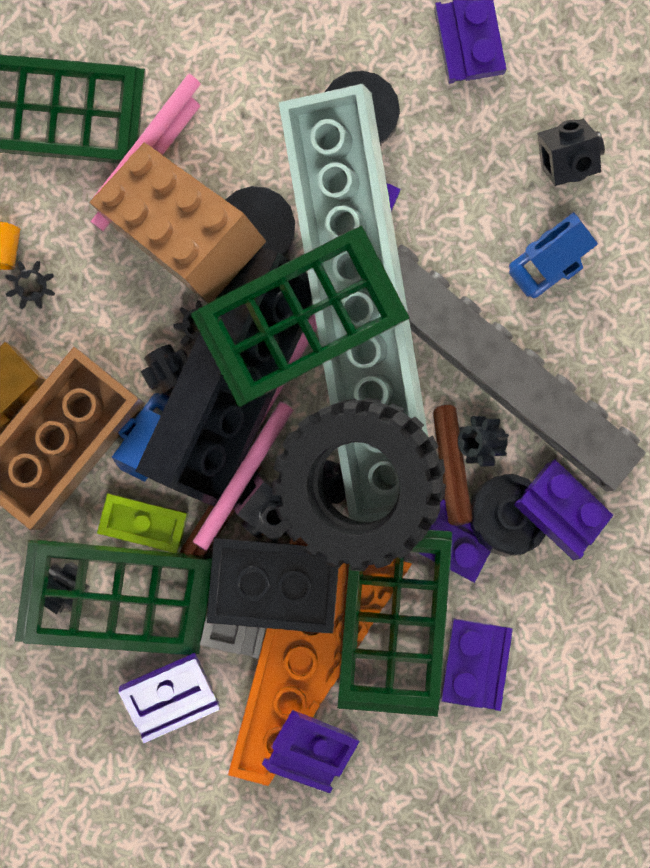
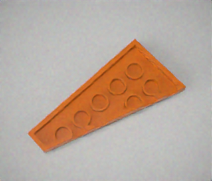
(297, 674)

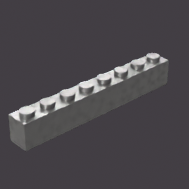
(516, 377)

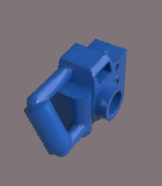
(555, 255)
(137, 434)

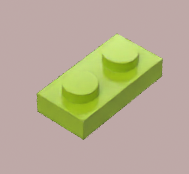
(142, 523)

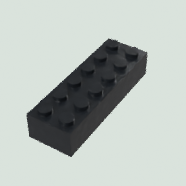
(202, 427)

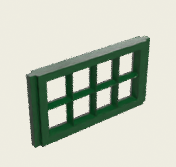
(128, 115)
(227, 353)
(35, 590)
(388, 698)

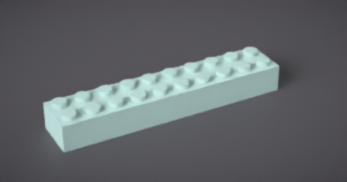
(338, 188)

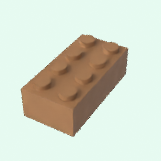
(178, 222)
(61, 437)

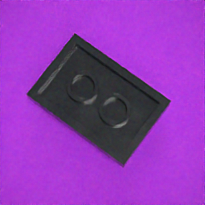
(271, 587)

